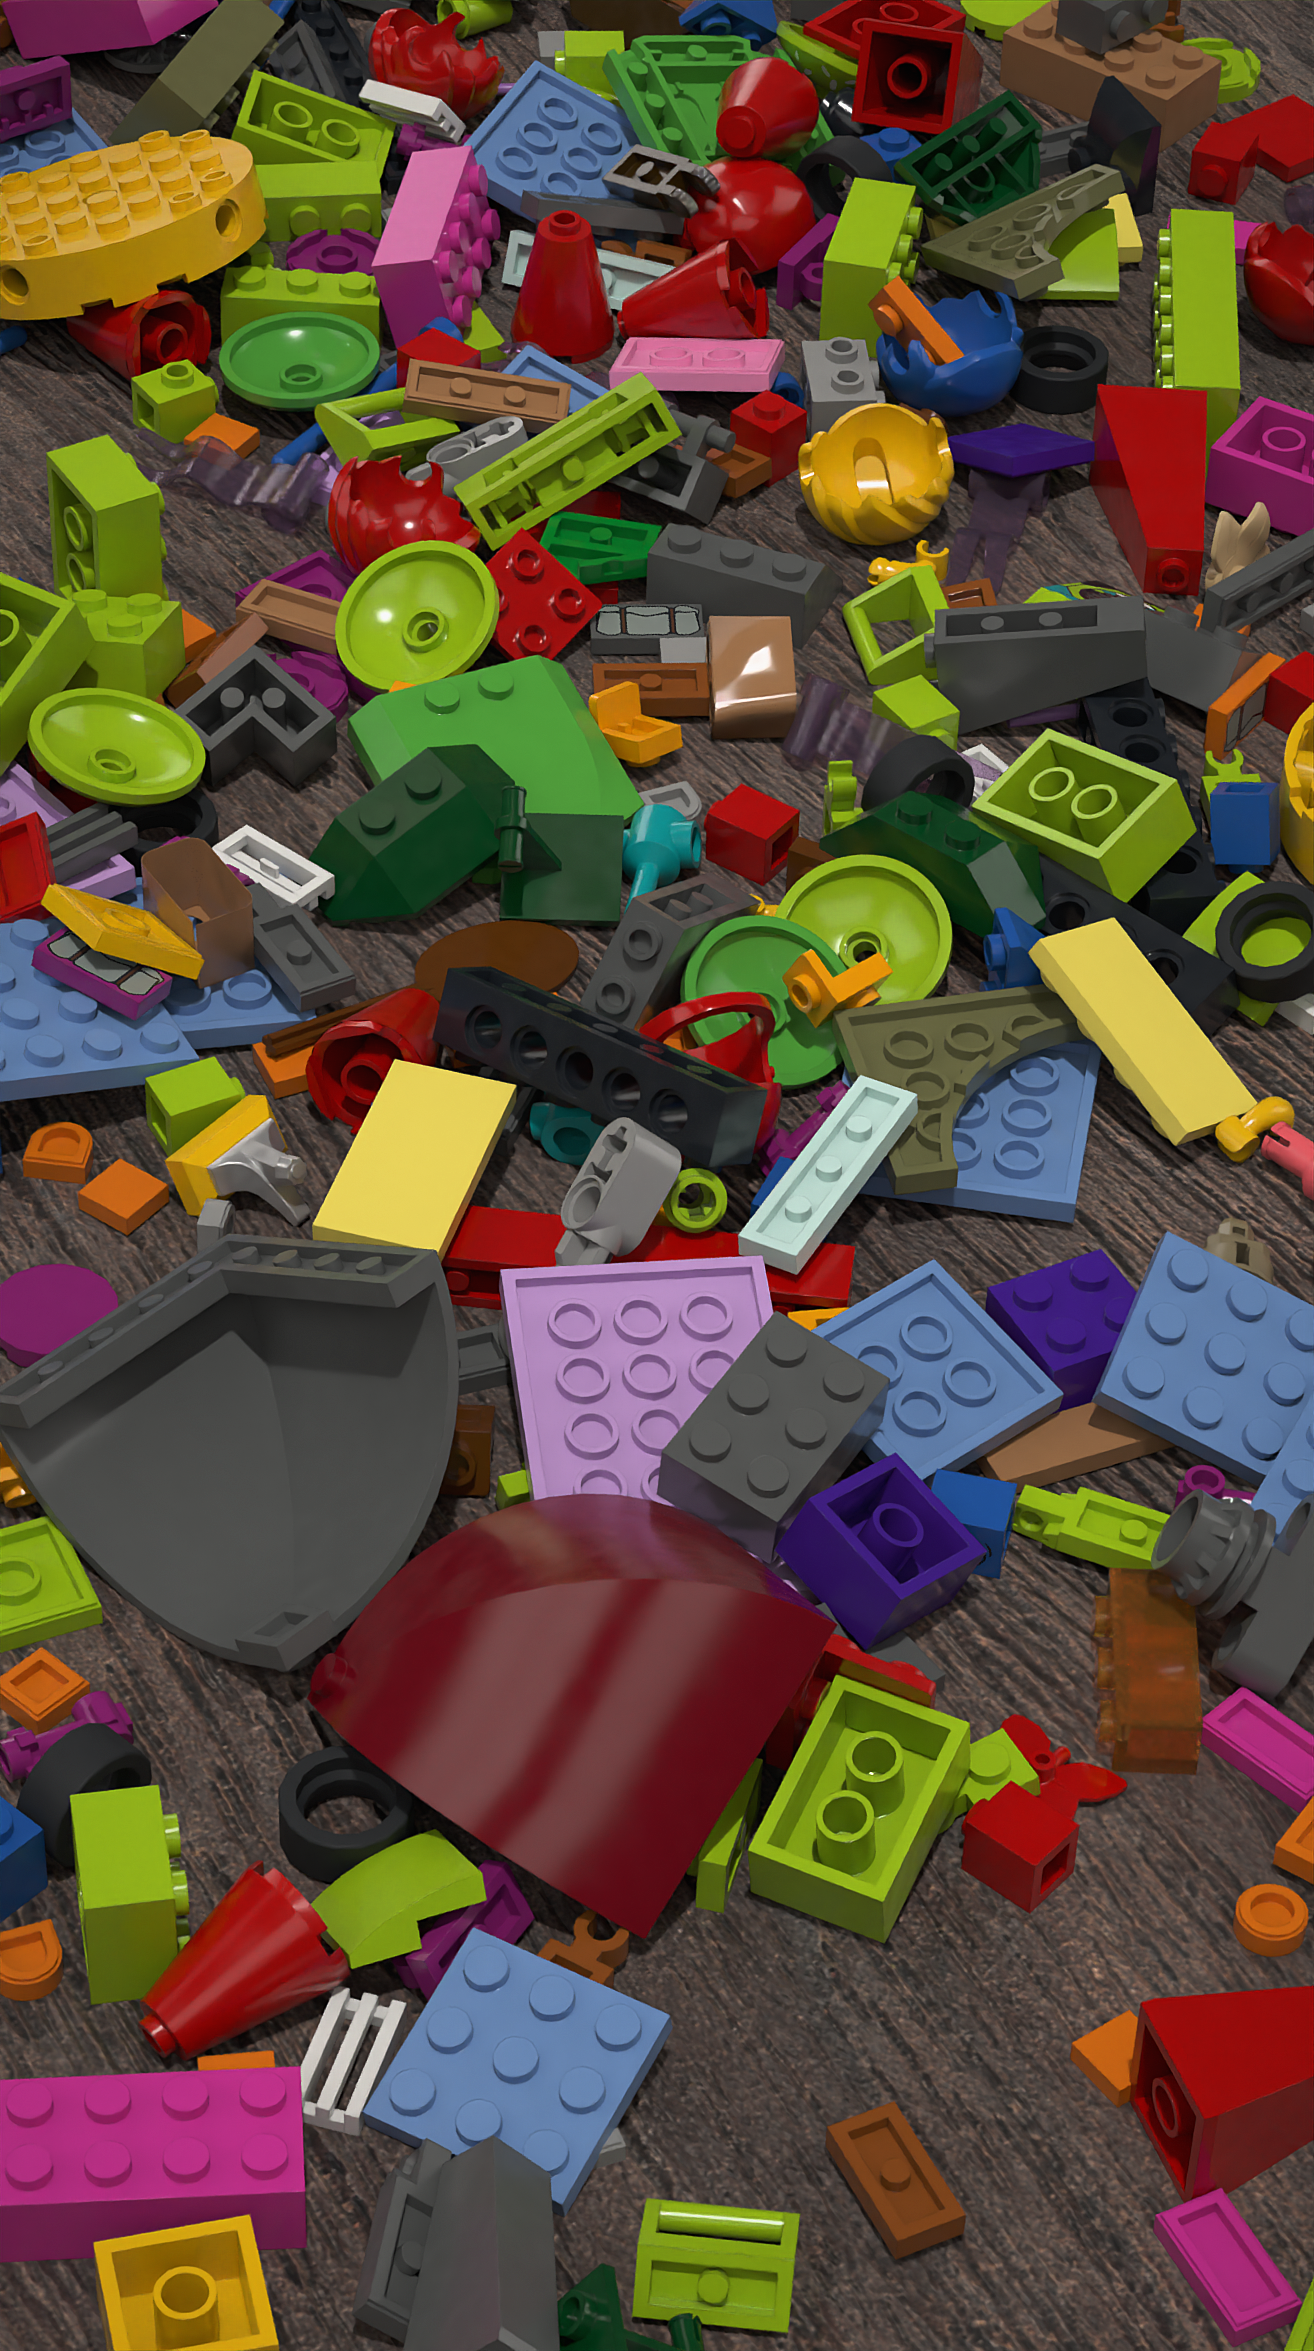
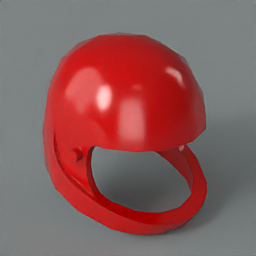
(739, 1053)

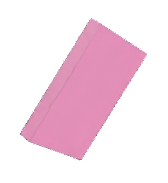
(701, 363)

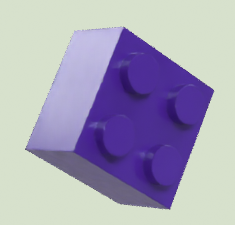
(1066, 1320)
(880, 1550)

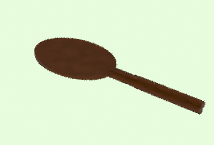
(519, 948)

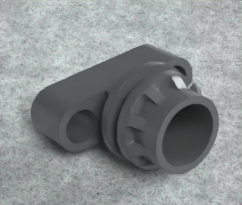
(1224, 1558)

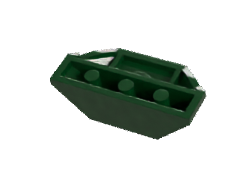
(976, 163)
(413, 837)
(958, 851)

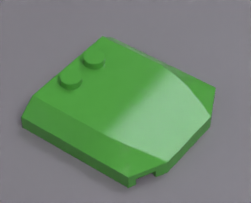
(674, 91)
(522, 718)

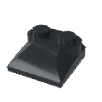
(1122, 138)

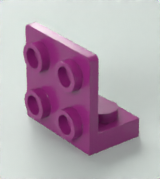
(34, 97)

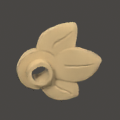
(1237, 545)

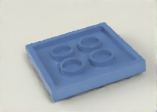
(1212, 1360)
(951, 1372)
(519, 2057)

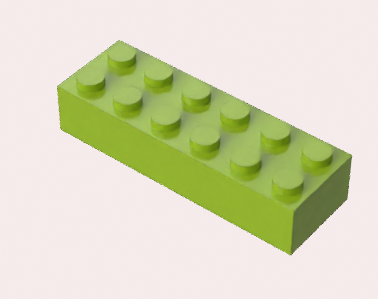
(1198, 314)

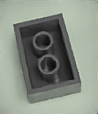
(772, 1434)

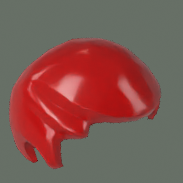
(429, 61)
(757, 204)
(1281, 281)
(382, 510)

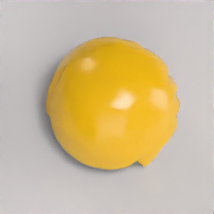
(877, 474)

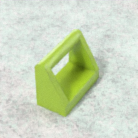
(352, 438)
(908, 595)
(711, 2277)

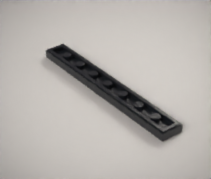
(350, 68)

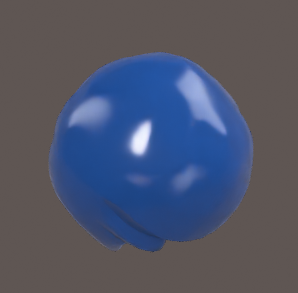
(969, 383)

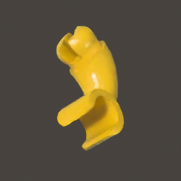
(883, 569)
(1239, 1136)

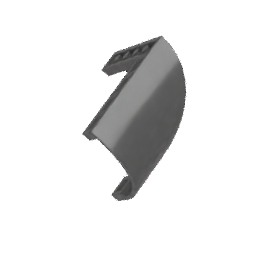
(249, 1438)

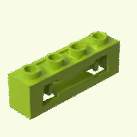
(567, 460)

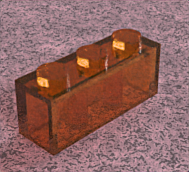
(1148, 1674)

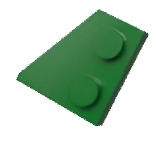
(599, 547)

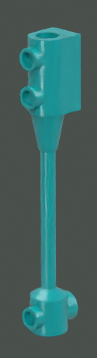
(653, 854)

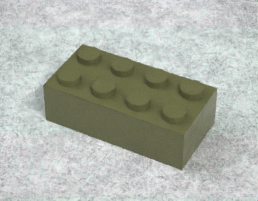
(205, 72)

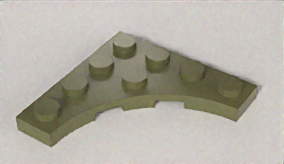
(1012, 243)
(944, 1055)

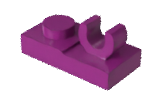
(802, 266)
(502, 1916)

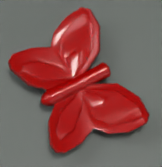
(1061, 1783)

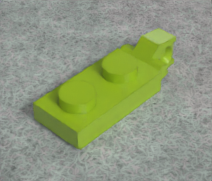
(1090, 1526)

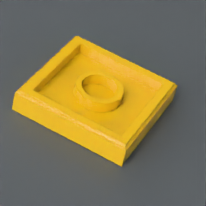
(122, 931)

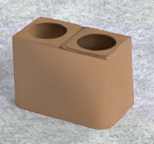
(750, 676)
(196, 883)

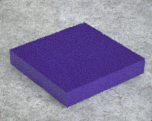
(1020, 450)

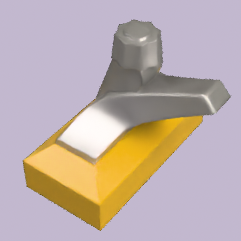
(240, 1154)

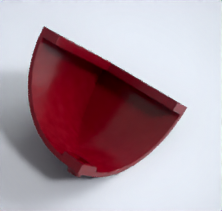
(576, 1687)

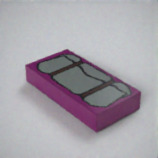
(103, 977)

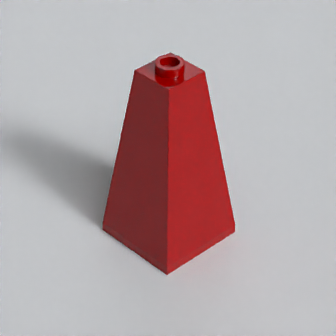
(915, 77)
(1153, 481)
(1225, 2083)

